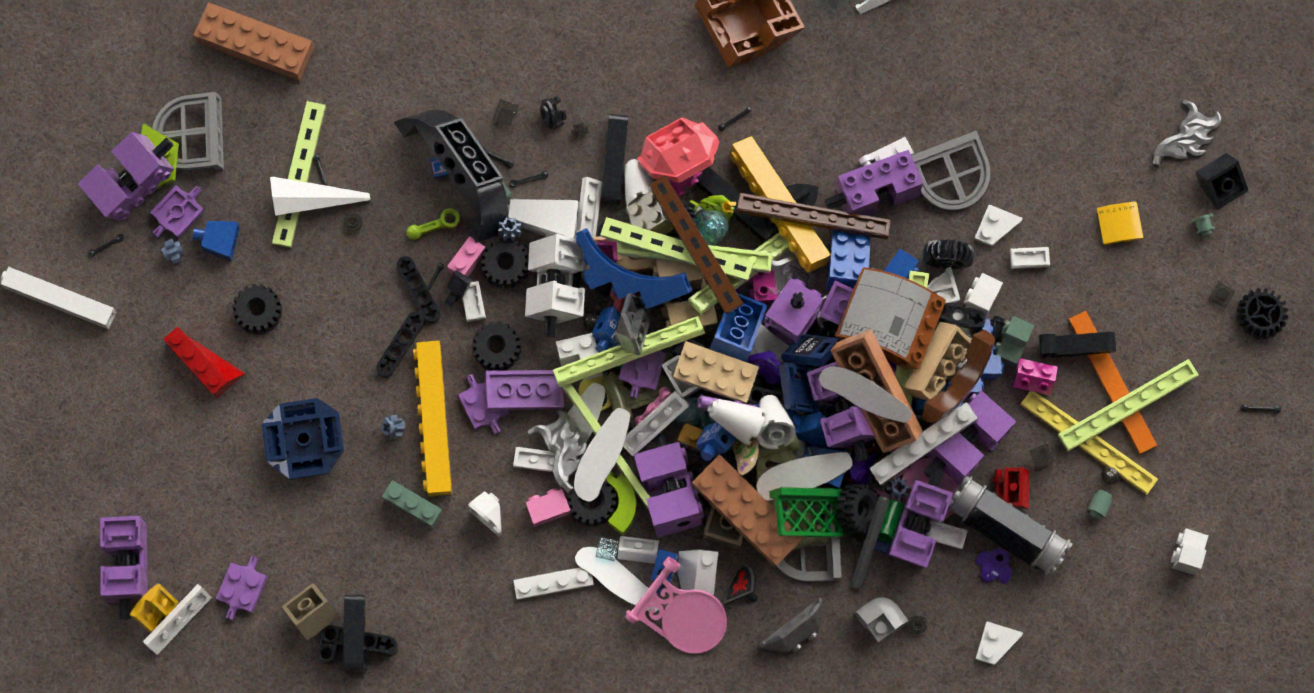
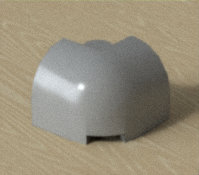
(881, 617)

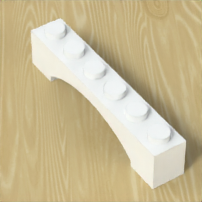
(928, 440)

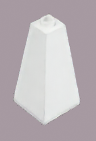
(546, 216)

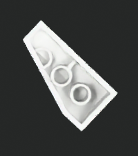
(697, 570)

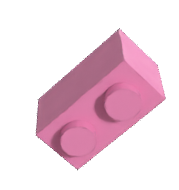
(467, 257)
(547, 507)

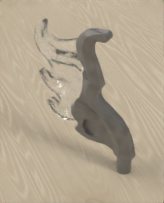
(790, 268)

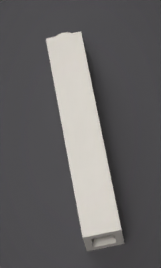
(58, 297)

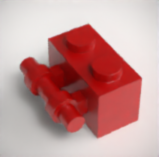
(1015, 486)

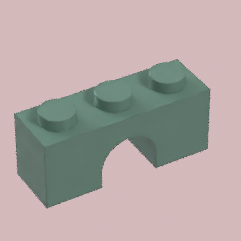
(413, 504)

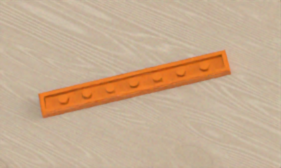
(1114, 386)

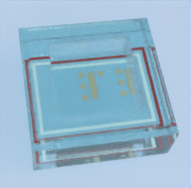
(607, 549)

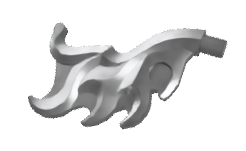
(1191, 136)
(565, 446)

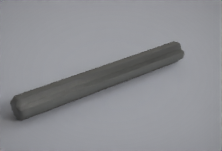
(870, 542)

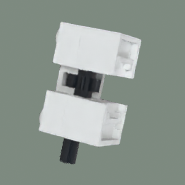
(554, 297)

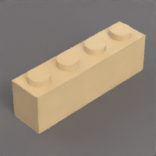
(941, 358)

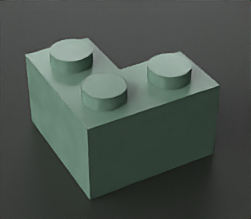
(1015, 339)

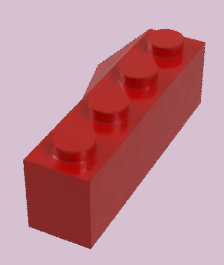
(207, 367)

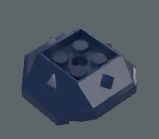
(299, 419)

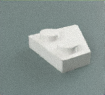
(995, 225)
(945, 287)
(996, 642)

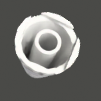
(636, 181)
(737, 418)
(777, 425)

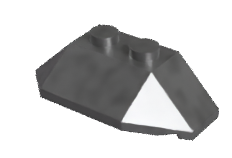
(633, 324)
(796, 631)

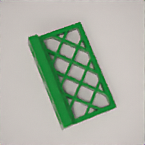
(805, 495)

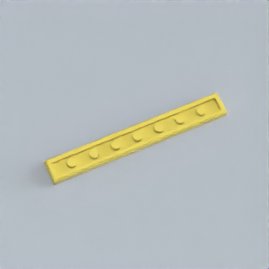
(1094, 447)

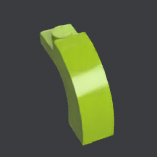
(626, 510)

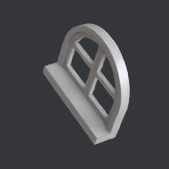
(212, 129)
(943, 150)
(833, 559)

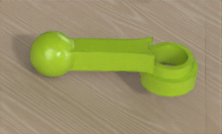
(414, 231)

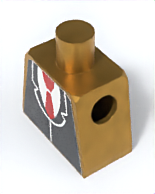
(688, 437)

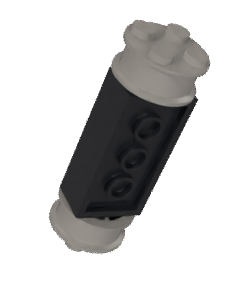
(1008, 526)

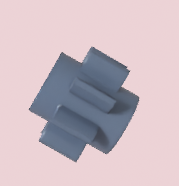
(509, 229)
(172, 251)
(393, 427)
(894, 492)

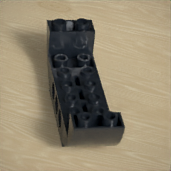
(466, 165)

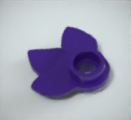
(860, 470)
(992, 568)

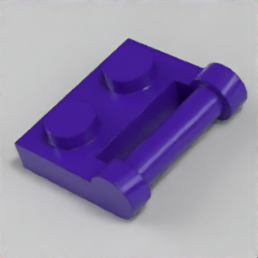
(768, 366)

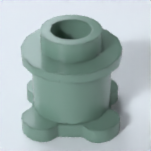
(1203, 224)

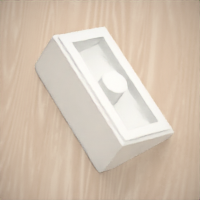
(638, 549)

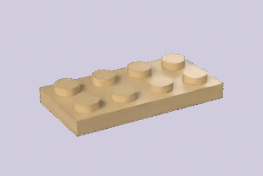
(715, 372)

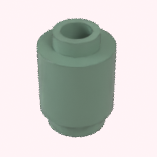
(1099, 505)

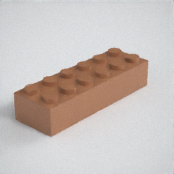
(253, 41)
(864, 356)
(744, 509)

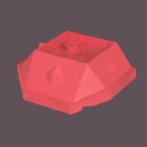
(678, 150)

